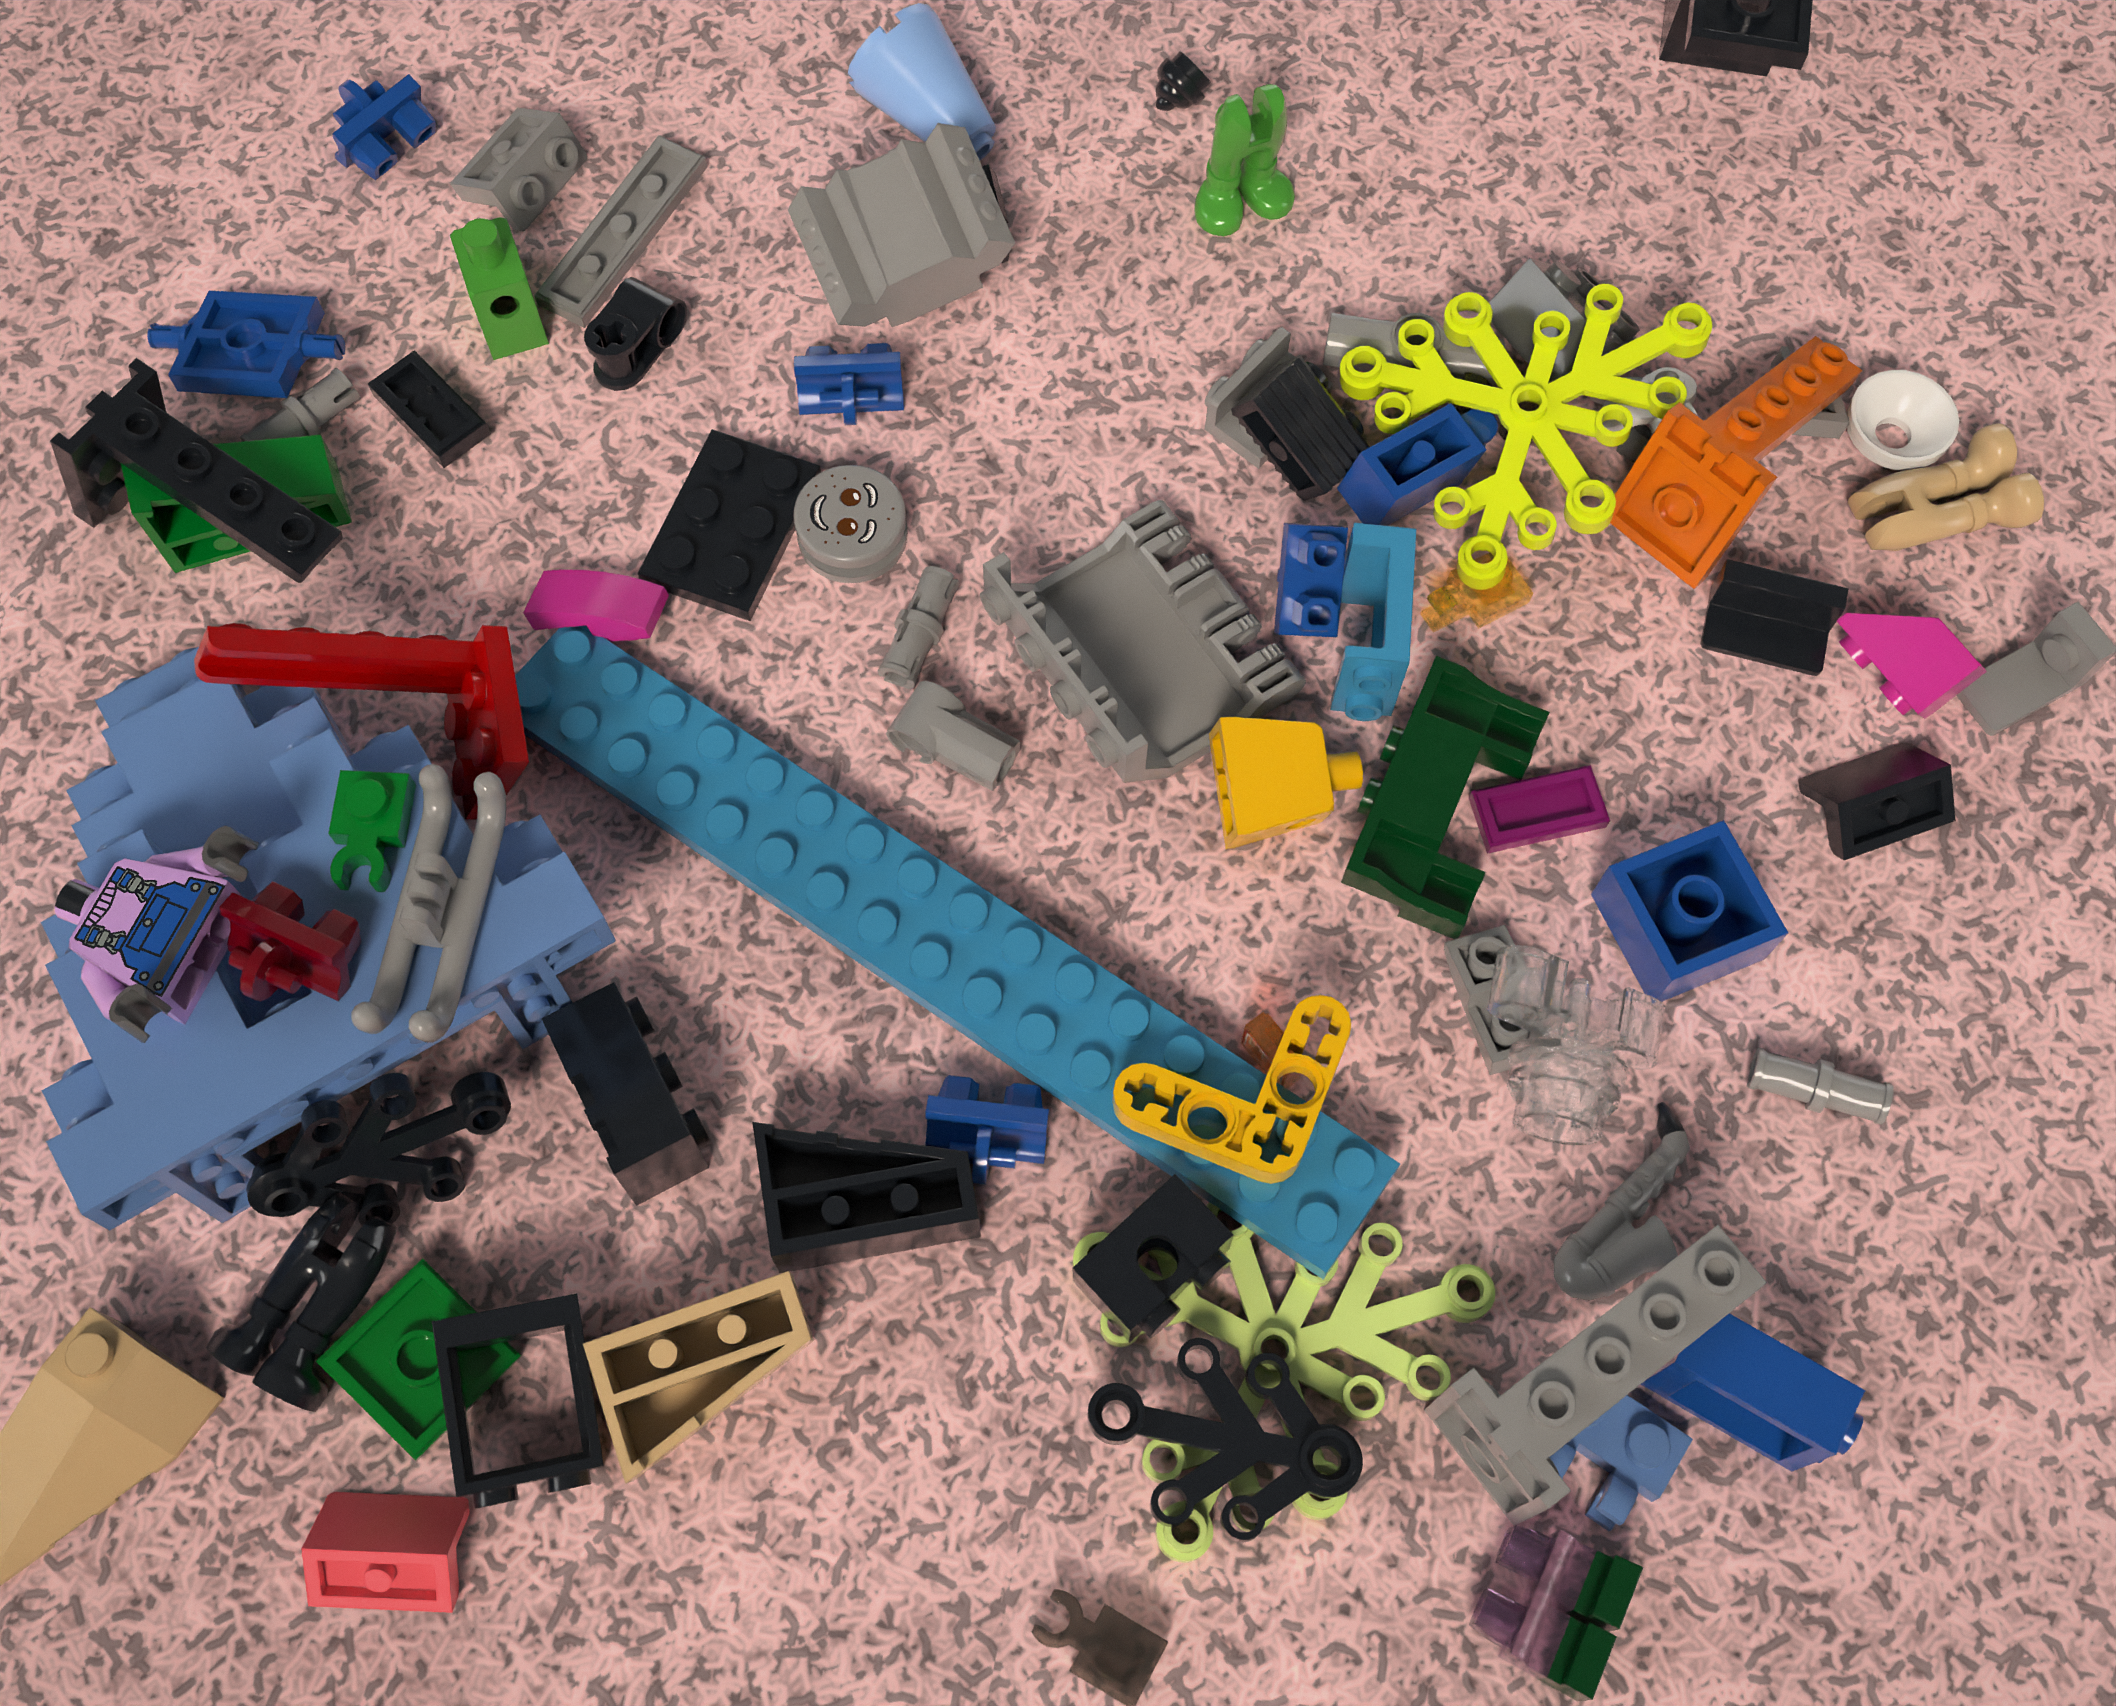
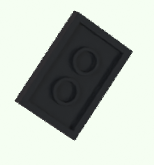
(728, 525)

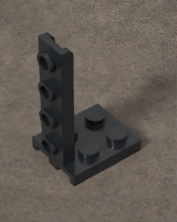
(190, 469)

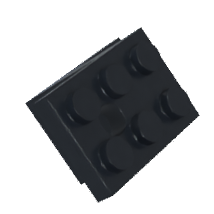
(1737, 34)

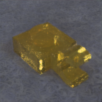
(1483, 606)

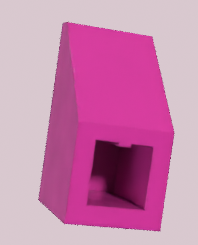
(1915, 654)

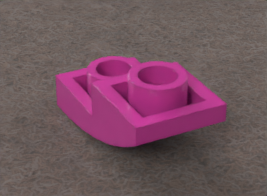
(603, 601)

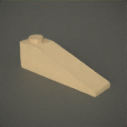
(88, 1432)

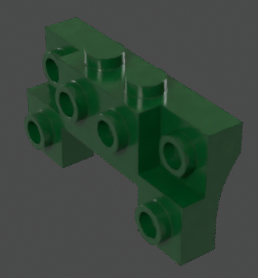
(1409, 811)

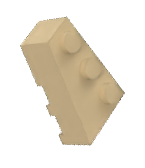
(691, 1365)

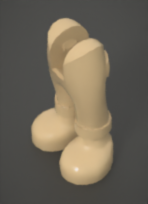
(1988, 465)

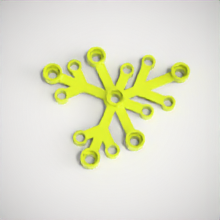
(1591, 376)

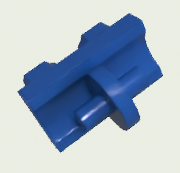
(372, 116)
(849, 382)
(1310, 580)
(987, 1130)

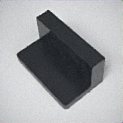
(1771, 617)
(1882, 798)

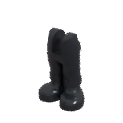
(341, 1286)

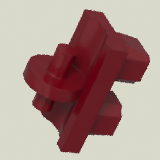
(282, 952)

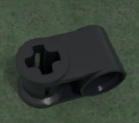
(633, 333)

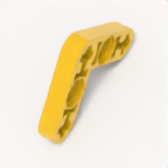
(1244, 1119)

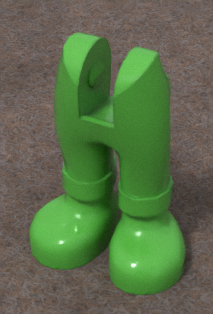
(1254, 143)

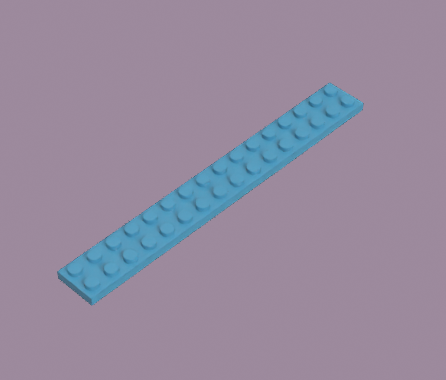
(930, 932)

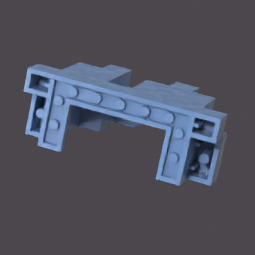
(245, 1069)

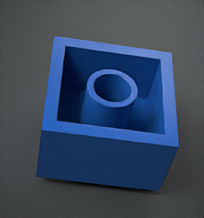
(1688, 912)

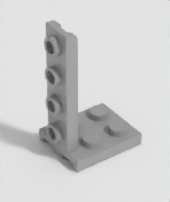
(1514, 1434)

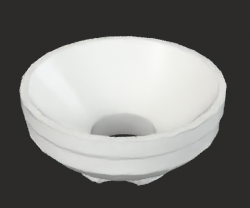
(1915, 406)

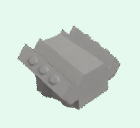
(903, 230)

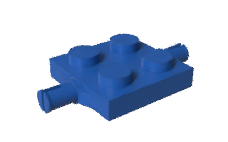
(246, 343)

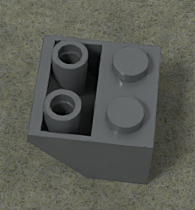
(1552, 287)

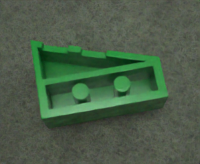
(292, 464)

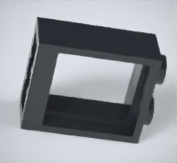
(503, 1326)

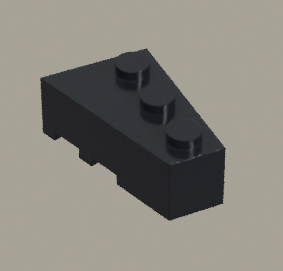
(859, 1198)

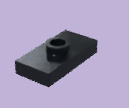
(429, 409)

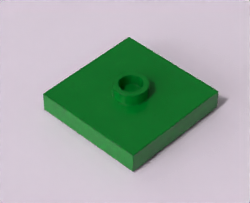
(392, 1360)

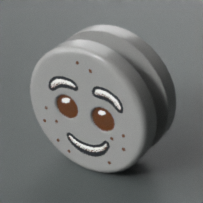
(850, 524)

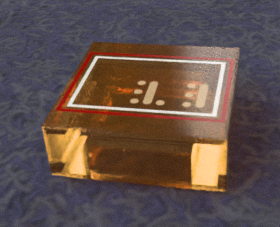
(1261, 1041)

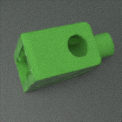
(496, 270)

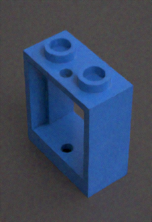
(1762, 1394)

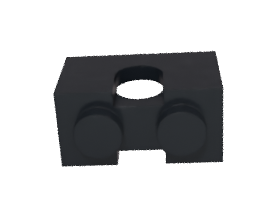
(1169, 1222)

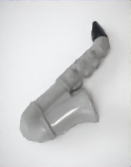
(1608, 1248)

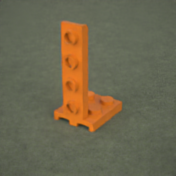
(1704, 477)

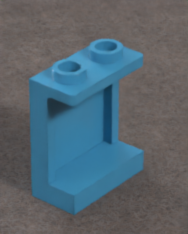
(1382, 576)

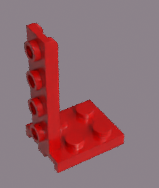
(475, 675)

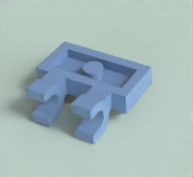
(1636, 1452)

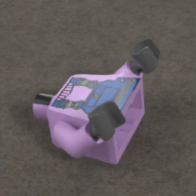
(155, 929)

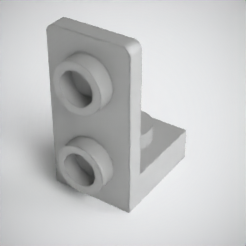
(2039, 673)

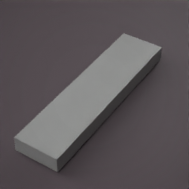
(621, 231)

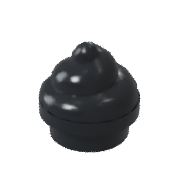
(1179, 83)

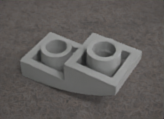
(1472, 968)

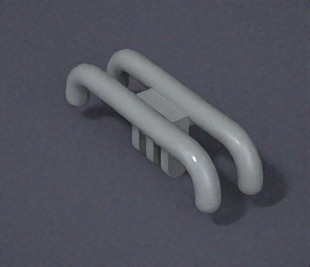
(437, 908)

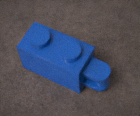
(1416, 464)

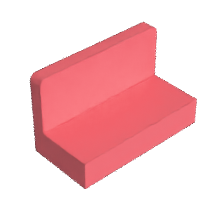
(385, 1552)

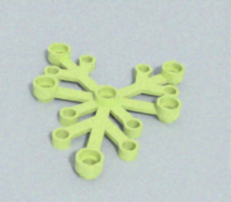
(1349, 1328)

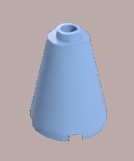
(921, 78)

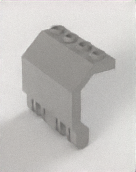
(1141, 647)

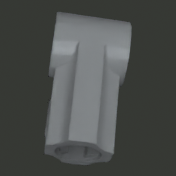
(942, 730)

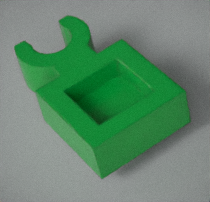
(367, 816)

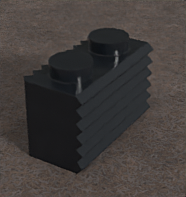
(1301, 427)

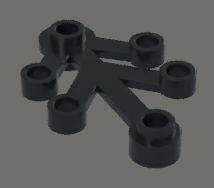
(296, 1179)
(1237, 1441)

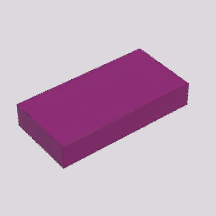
(1539, 809)

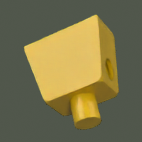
(1275, 777)

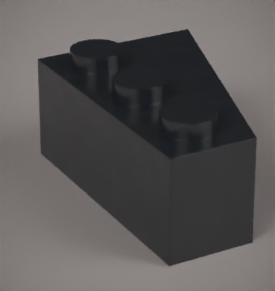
(628, 1092)

